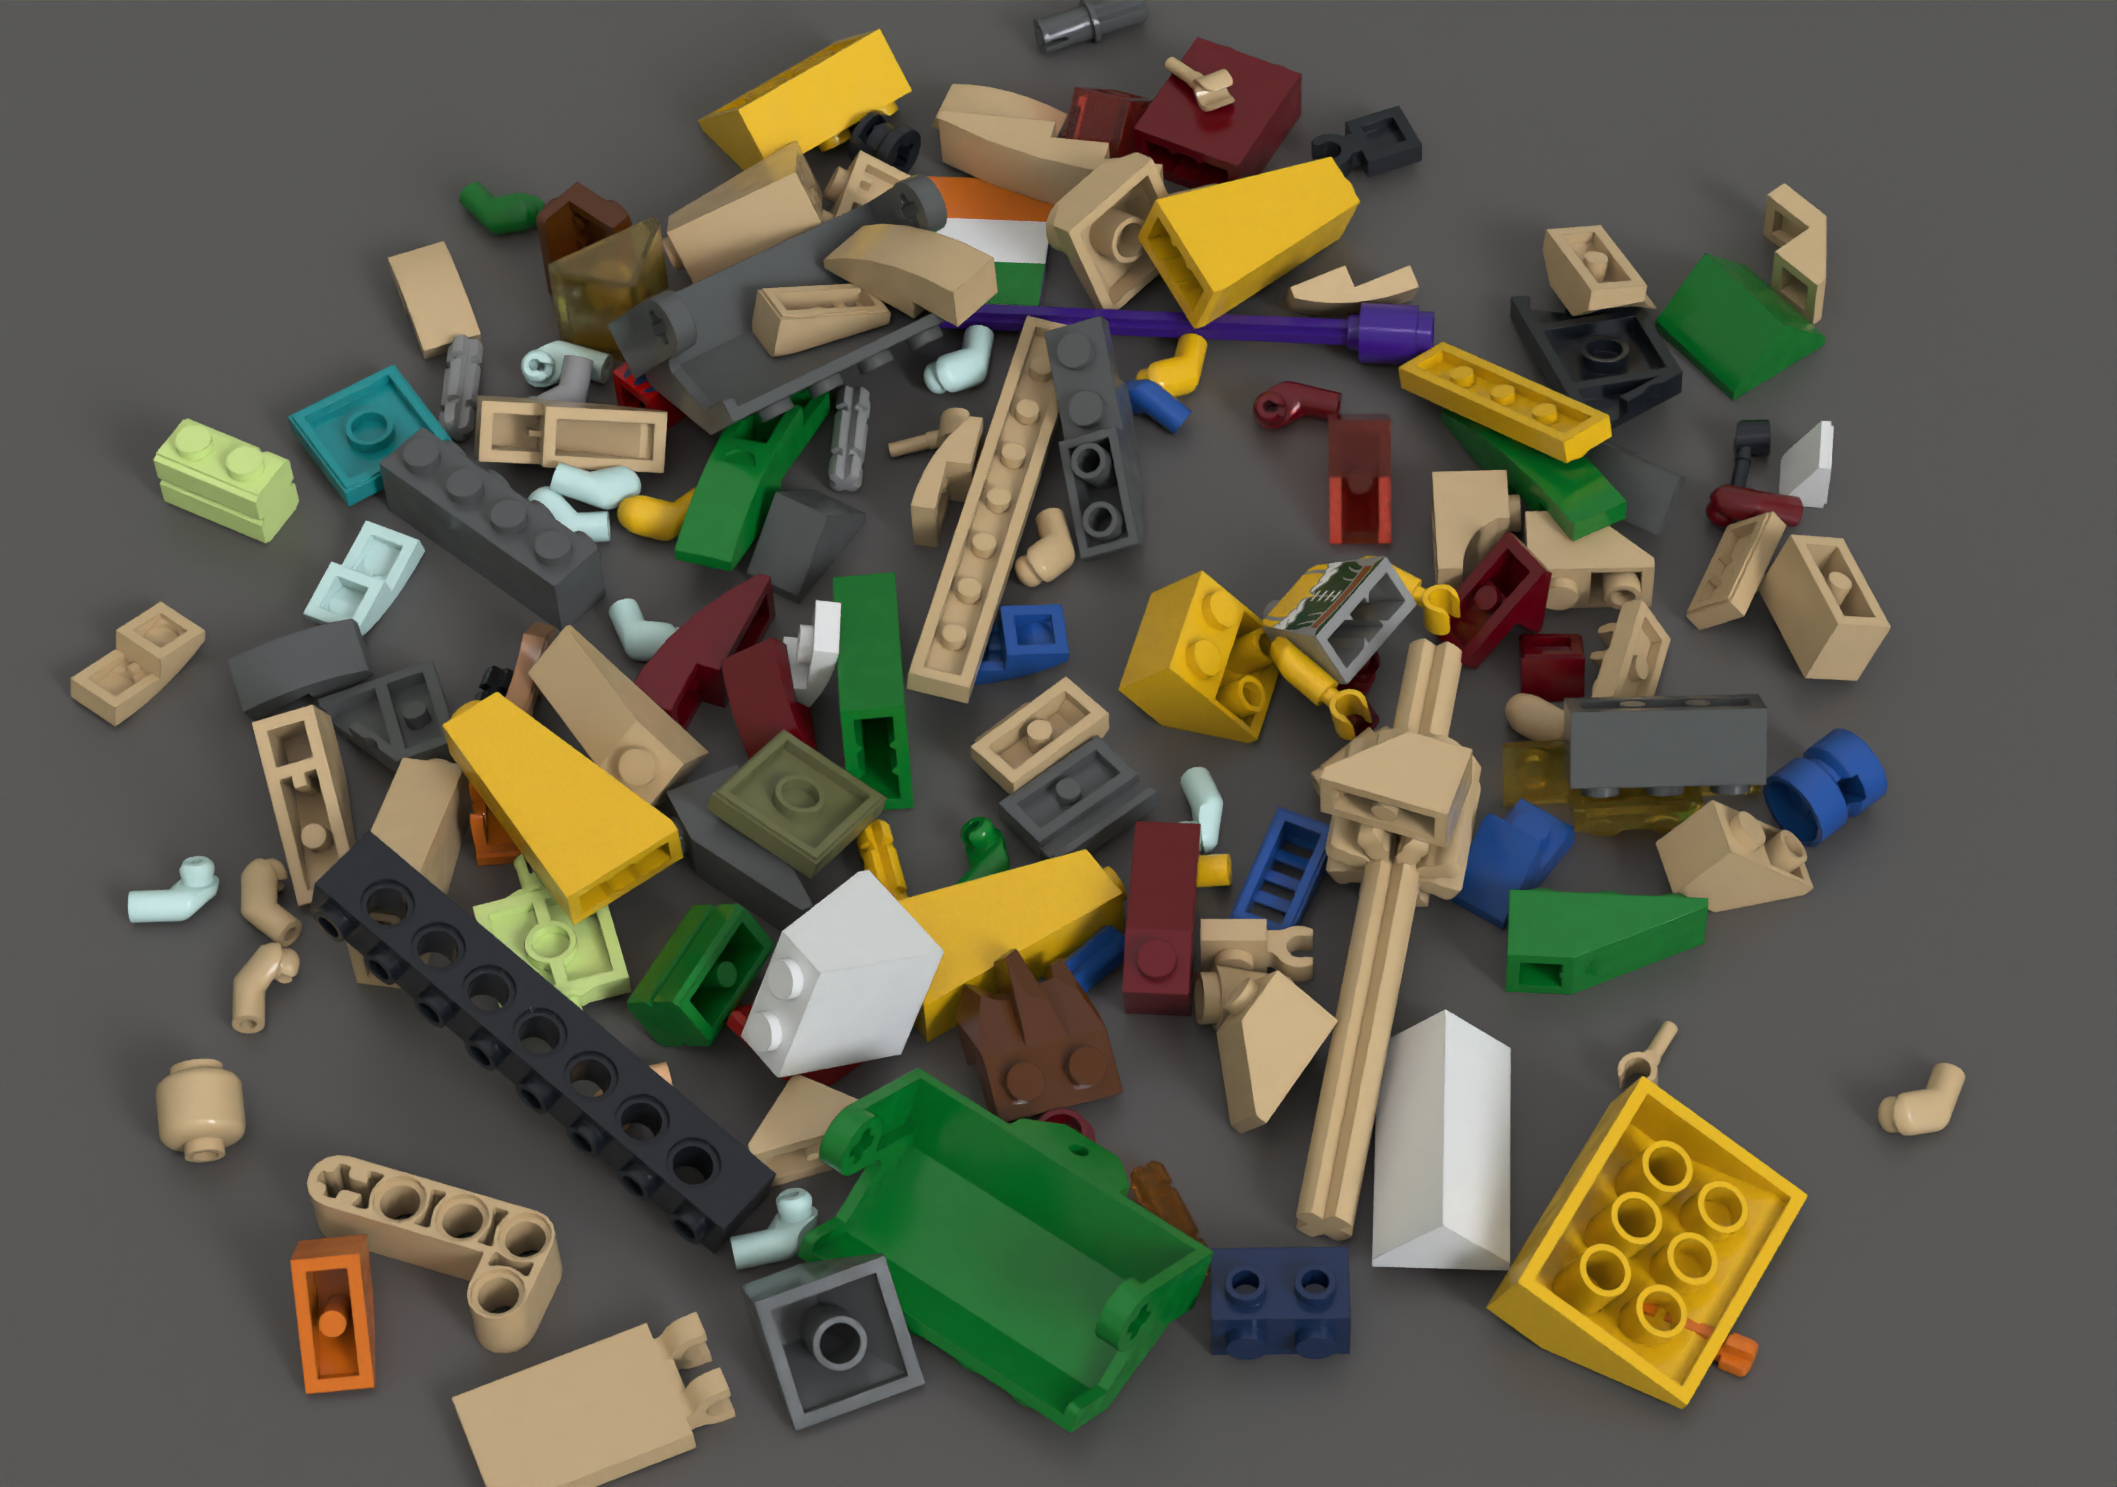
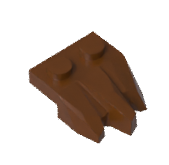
(1035, 1041)

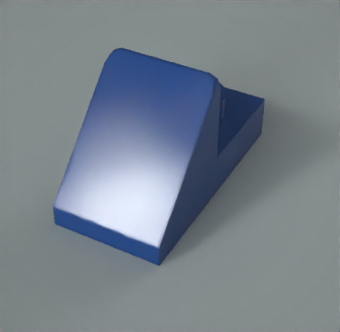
(1511, 855)

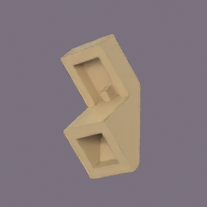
(1802, 252)

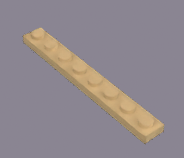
(990, 524)

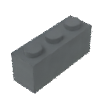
(1665, 744)

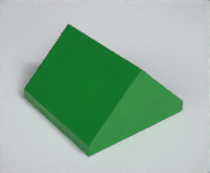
(1735, 326)

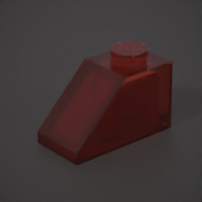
(1105, 116)
(1359, 478)

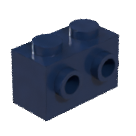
(1280, 1301)

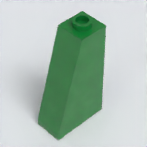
(873, 686)

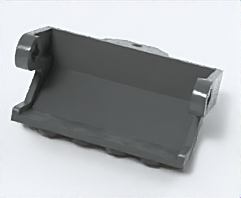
(701, 341)

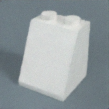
(842, 982)

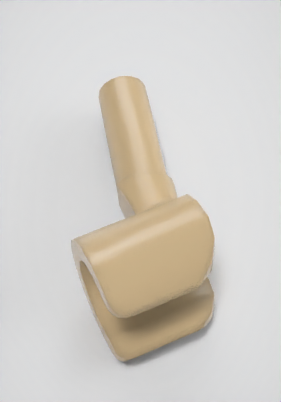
(1208, 89)
(931, 440)
(1648, 1060)

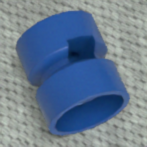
(1826, 786)

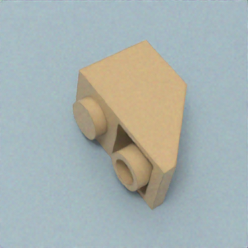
(1592, 570)
(1733, 859)

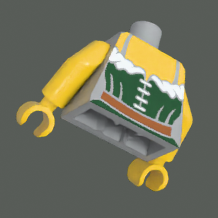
(1339, 620)

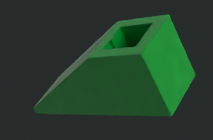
(1585, 939)

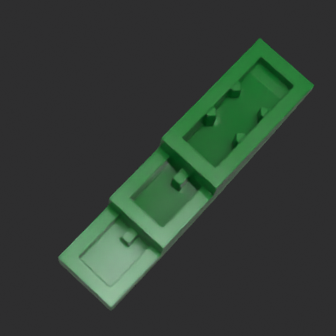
(1570, 492)

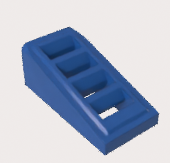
(1298, 831)

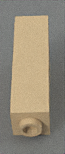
(425, 826)

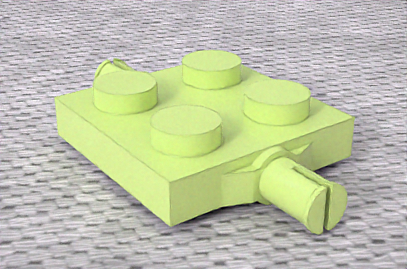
(576, 959)

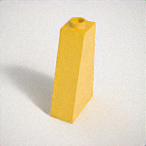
(1245, 234)
(562, 811)
(1035, 908)

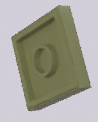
(796, 803)

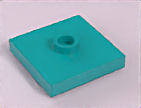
(360, 428)

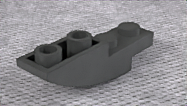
(1099, 438)

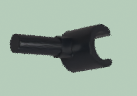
(1751, 439)

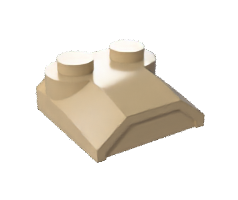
(1100, 228)

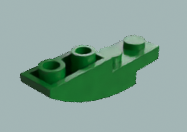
(742, 482)

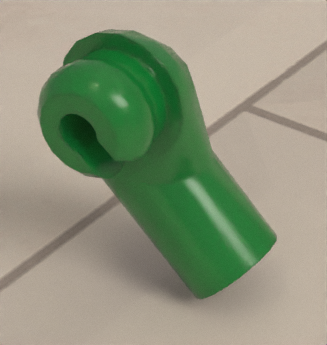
(503, 213)

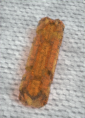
(1154, 1191)

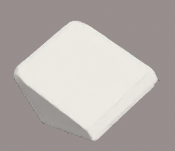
(1807, 467)

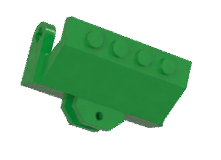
(1007, 1243)

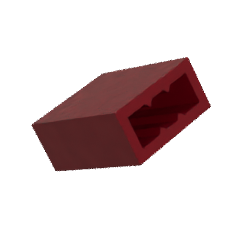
(1227, 141)

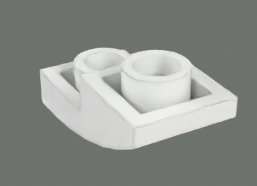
(814, 652)

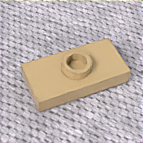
(1736, 570)

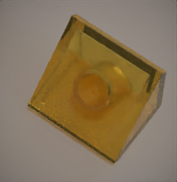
(606, 282)

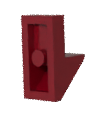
(1501, 591)

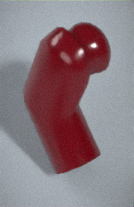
(1292, 401)
(1737, 503)

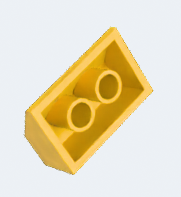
(810, 101)

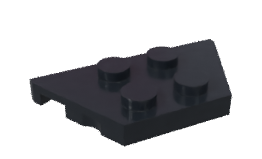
(1601, 357)

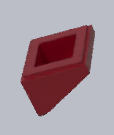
(1552, 666)

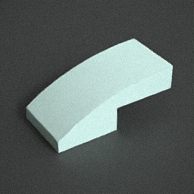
(367, 579)

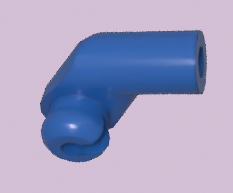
(1156, 402)

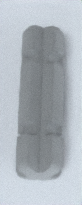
(461, 387)
(849, 438)

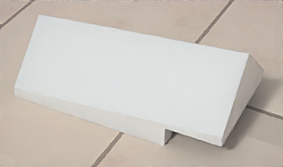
(1443, 1149)

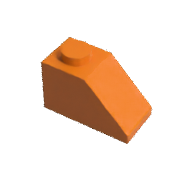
(335, 1313)

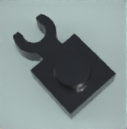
(1373, 142)

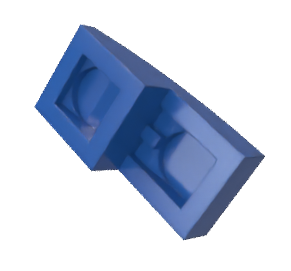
(1024, 643)

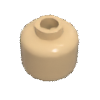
(200, 1109)

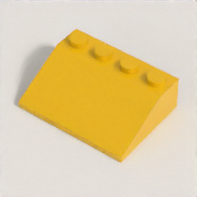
(1648, 1216)

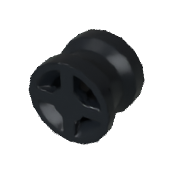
(885, 141)

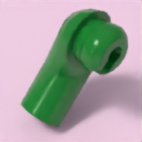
(984, 849)

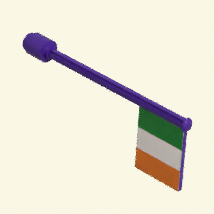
(1015, 234)

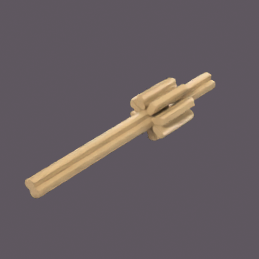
(1393, 880)

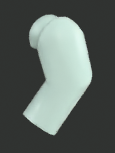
(598, 488)
(638, 637)
(1205, 805)

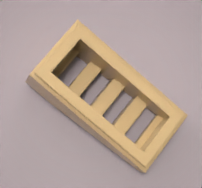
(810, 316)

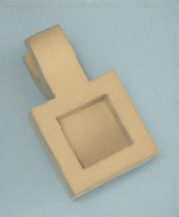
(1252, 947)

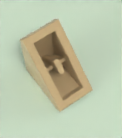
(795, 1127)

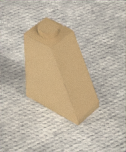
(745, 215)

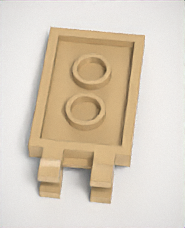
(595, 1410)

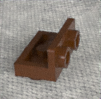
(575, 222)

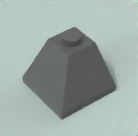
(832, 1336)

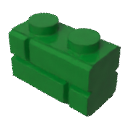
(700, 975)

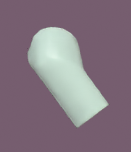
(544, 365)
(963, 367)
(592, 523)
(181, 900)
(784, 1234)

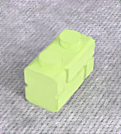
(226, 480)

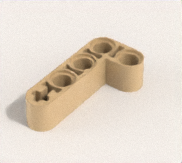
(366, 1198)

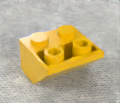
(1201, 662)

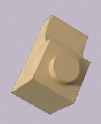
(1468, 520)

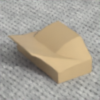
(1591, 271)
(1039, 735)

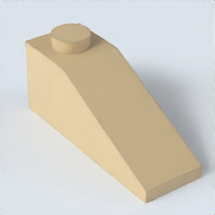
(615, 719)
(306, 793)

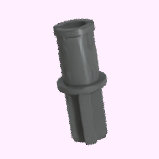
(1087, 22)

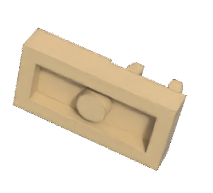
(1633, 655)

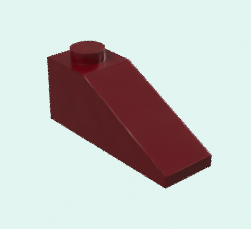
(1161, 919)

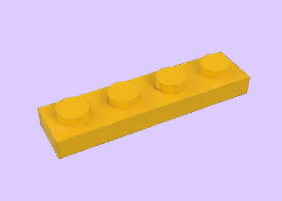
(1505, 402)

